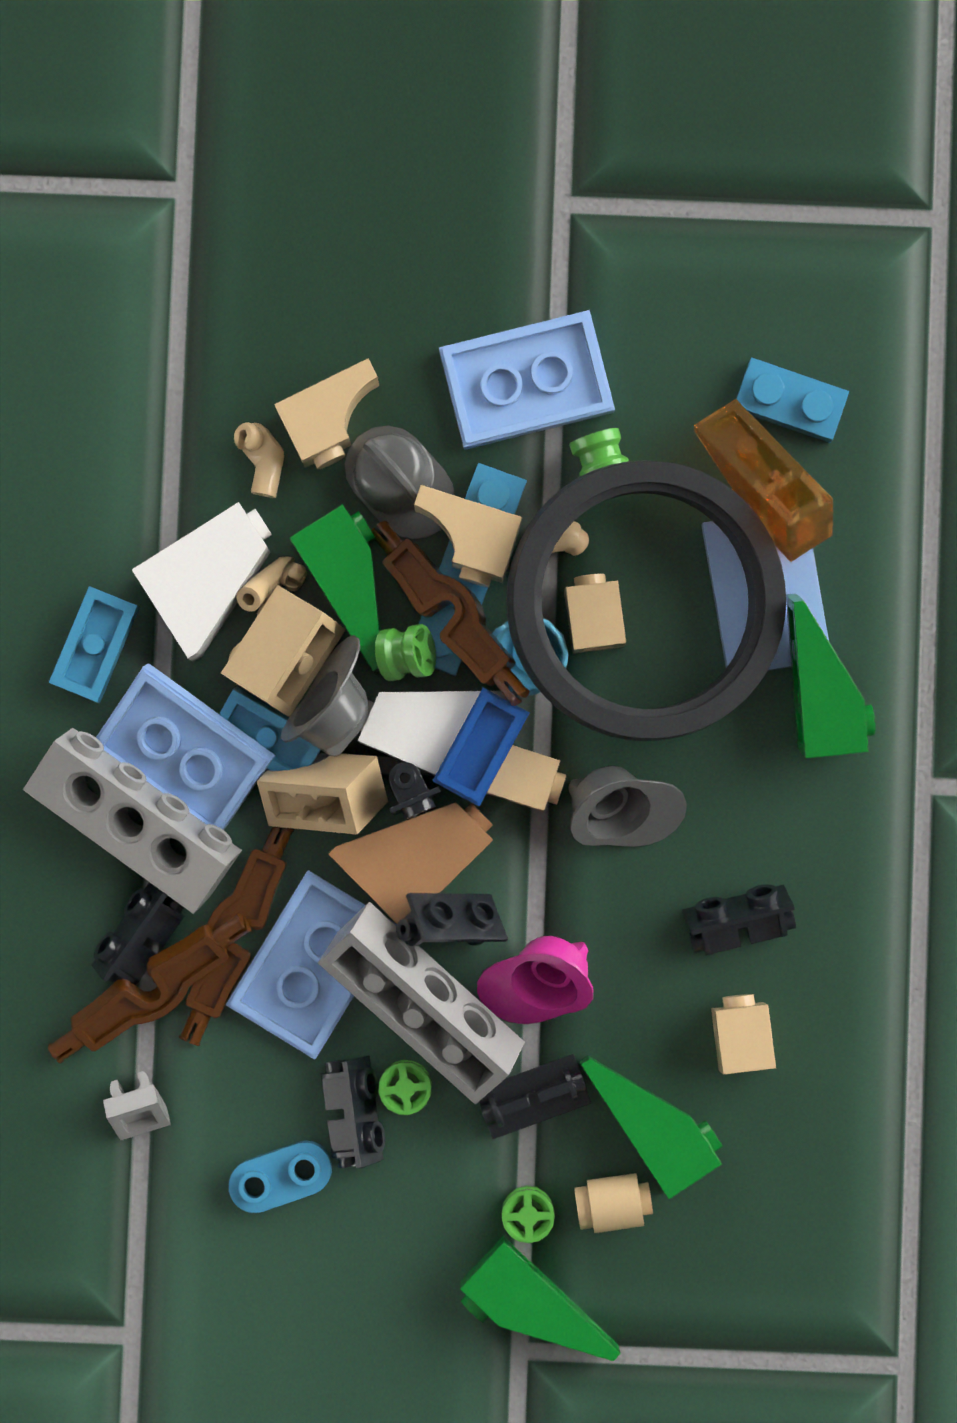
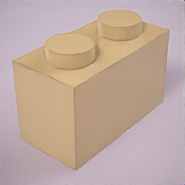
(283, 650)

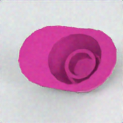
(538, 983)

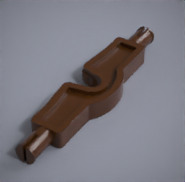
(467, 629)
(254, 901)
(128, 1005)

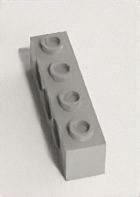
(105, 819)
(422, 1003)

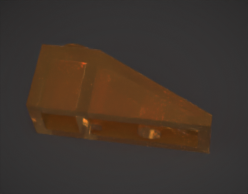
(768, 479)

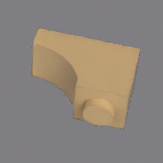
(321, 414)
(478, 533)
(326, 796)

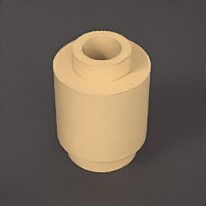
(613, 1203)

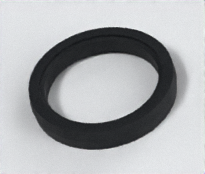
(763, 580)

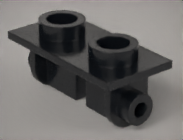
(411, 791)
(146, 916)
(451, 919)
(716, 920)
(534, 1096)
(359, 1136)

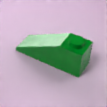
(344, 569)
(827, 703)
(662, 1134)
(528, 1302)

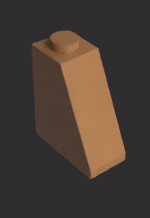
(414, 855)

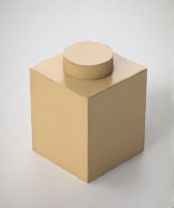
(594, 614)
(528, 779)
(743, 1035)

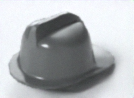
(386, 474)
(334, 704)
(622, 810)

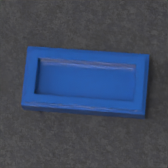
(481, 747)

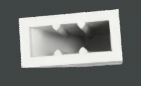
(200, 575)
(417, 725)

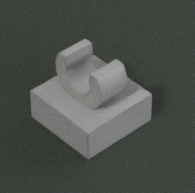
(136, 1110)

